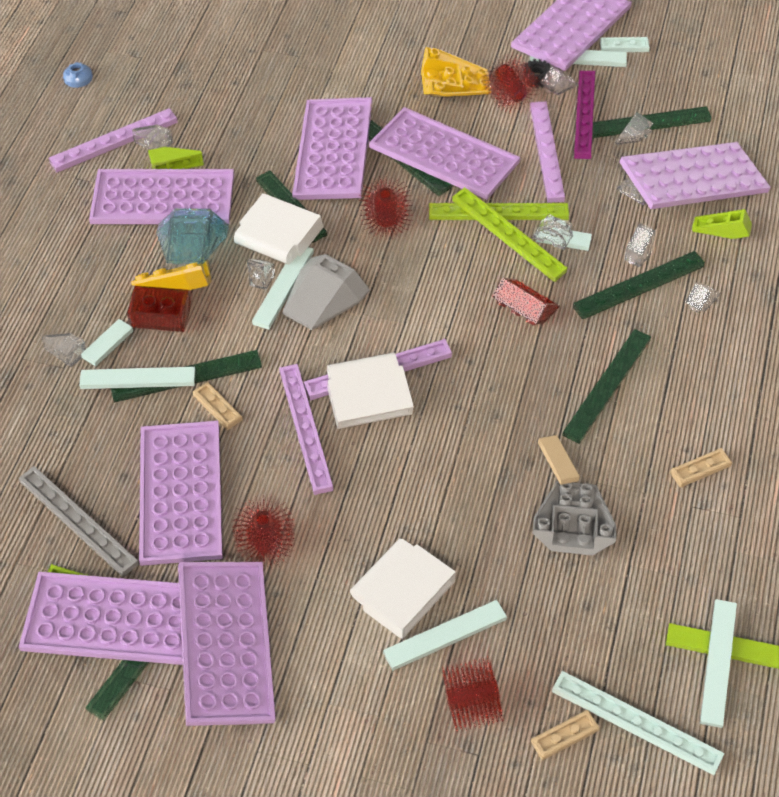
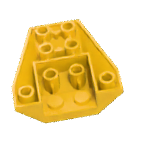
(451, 76)
(184, 277)

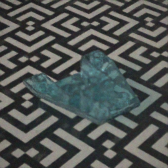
(190, 235)

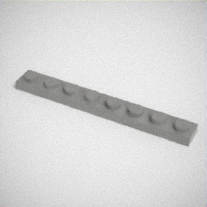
(79, 521)

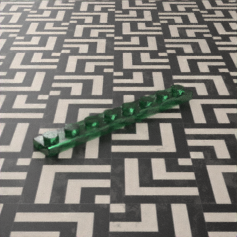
(638, 285)

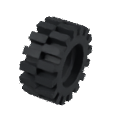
(537, 67)

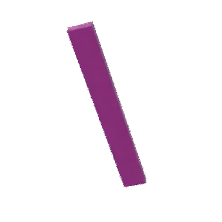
(584, 117)

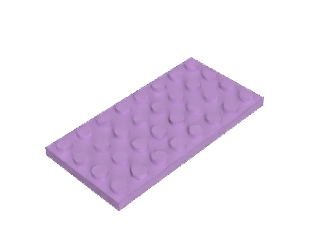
(569, 29)
(333, 149)
(445, 152)
(694, 175)
(152, 194)
(180, 493)
(104, 618)
(225, 644)

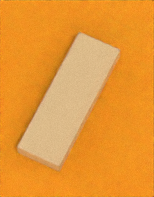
(217, 405)
(558, 459)
(700, 467)
(565, 735)

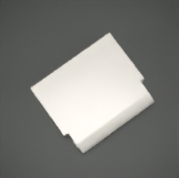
(278, 229)
(368, 390)
(403, 586)

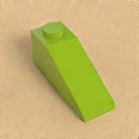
(175, 158)
(726, 224)

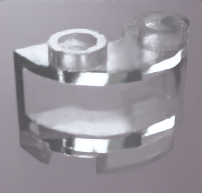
(554, 230)

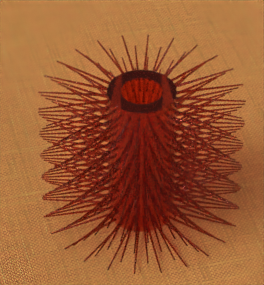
(511, 82)
(385, 207)
(264, 532)
(472, 694)

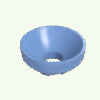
(77, 78)

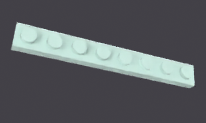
(638, 722)

